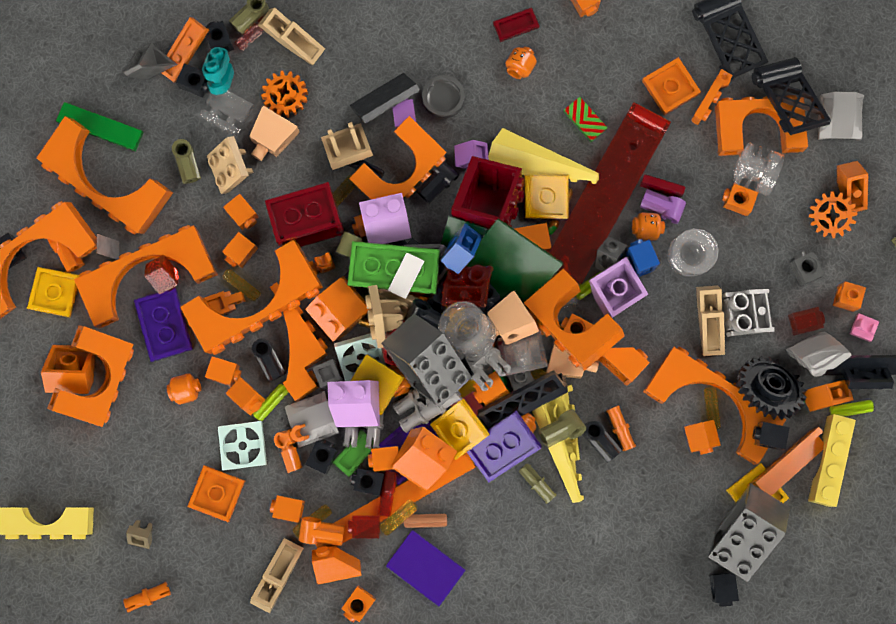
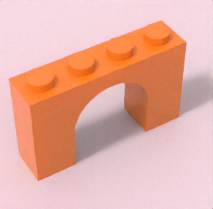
(730, 118)
(426, 153)
(582, 347)
(96, 406)

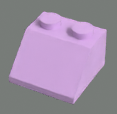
(385, 219)
(617, 288)
(354, 403)

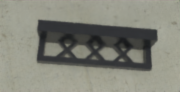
(525, 398)

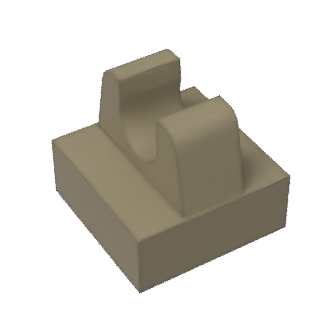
(139, 536)

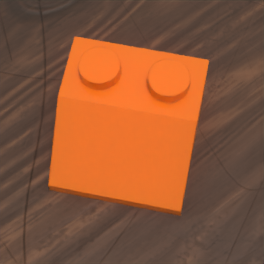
(338, 309)
(625, 363)
(68, 370)
(423, 458)

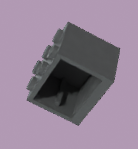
(426, 360)
(749, 532)

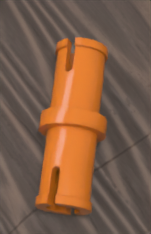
(621, 428)
(147, 597)

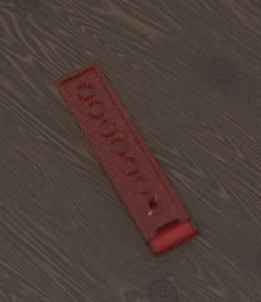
(604, 201)

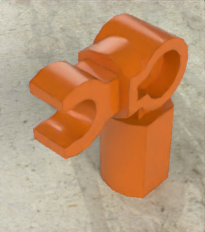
(322, 263)
(285, 441)

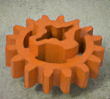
(286, 84)
(843, 214)

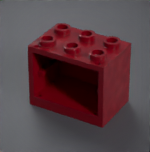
(489, 192)
(305, 216)

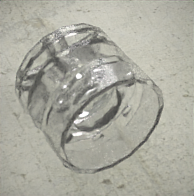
(760, 169)
(705, 253)
(460, 321)

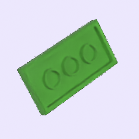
(379, 263)

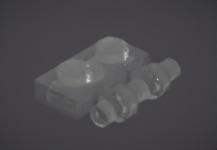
(231, 105)

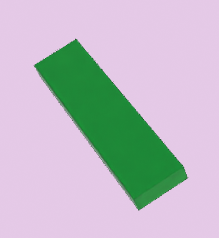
(103, 127)

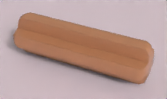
(426, 520)

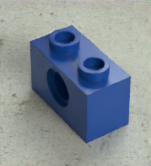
(461, 248)
(642, 257)

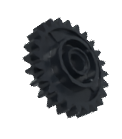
(771, 388)

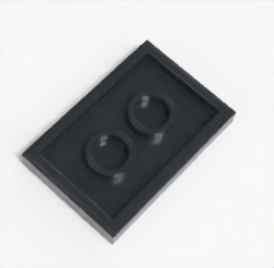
(384, 97)

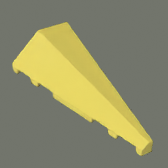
(535, 159)
(566, 451)

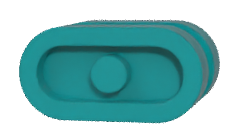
(218, 71)

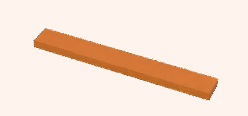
(406, 492)

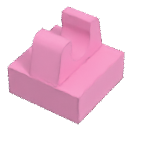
(864, 327)

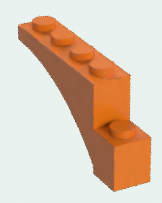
(304, 353)

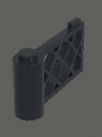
(715, 11)
(780, 76)

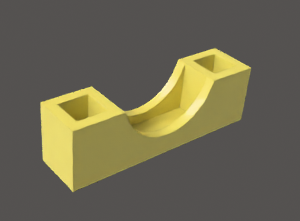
(829, 478)
(19, 521)

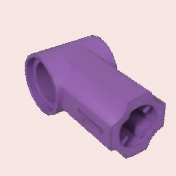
(667, 207)

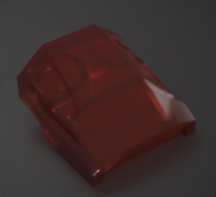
(468, 286)

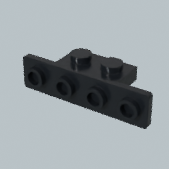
(867, 371)

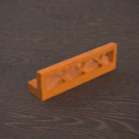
(790, 462)

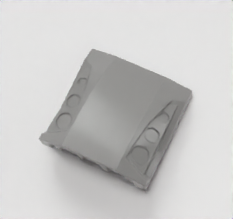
(845, 115)
(746, 312)
(819, 353)
(315, 415)

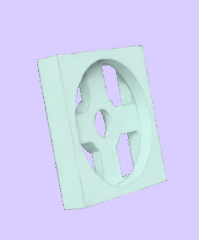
(342, 346)
(241, 437)

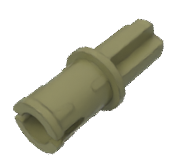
(537, 483)

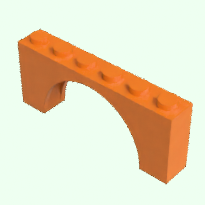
(64, 157)
(62, 225)
(295, 284)
(100, 286)
(681, 370)

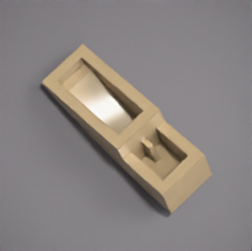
(291, 36)
(711, 320)
(276, 575)

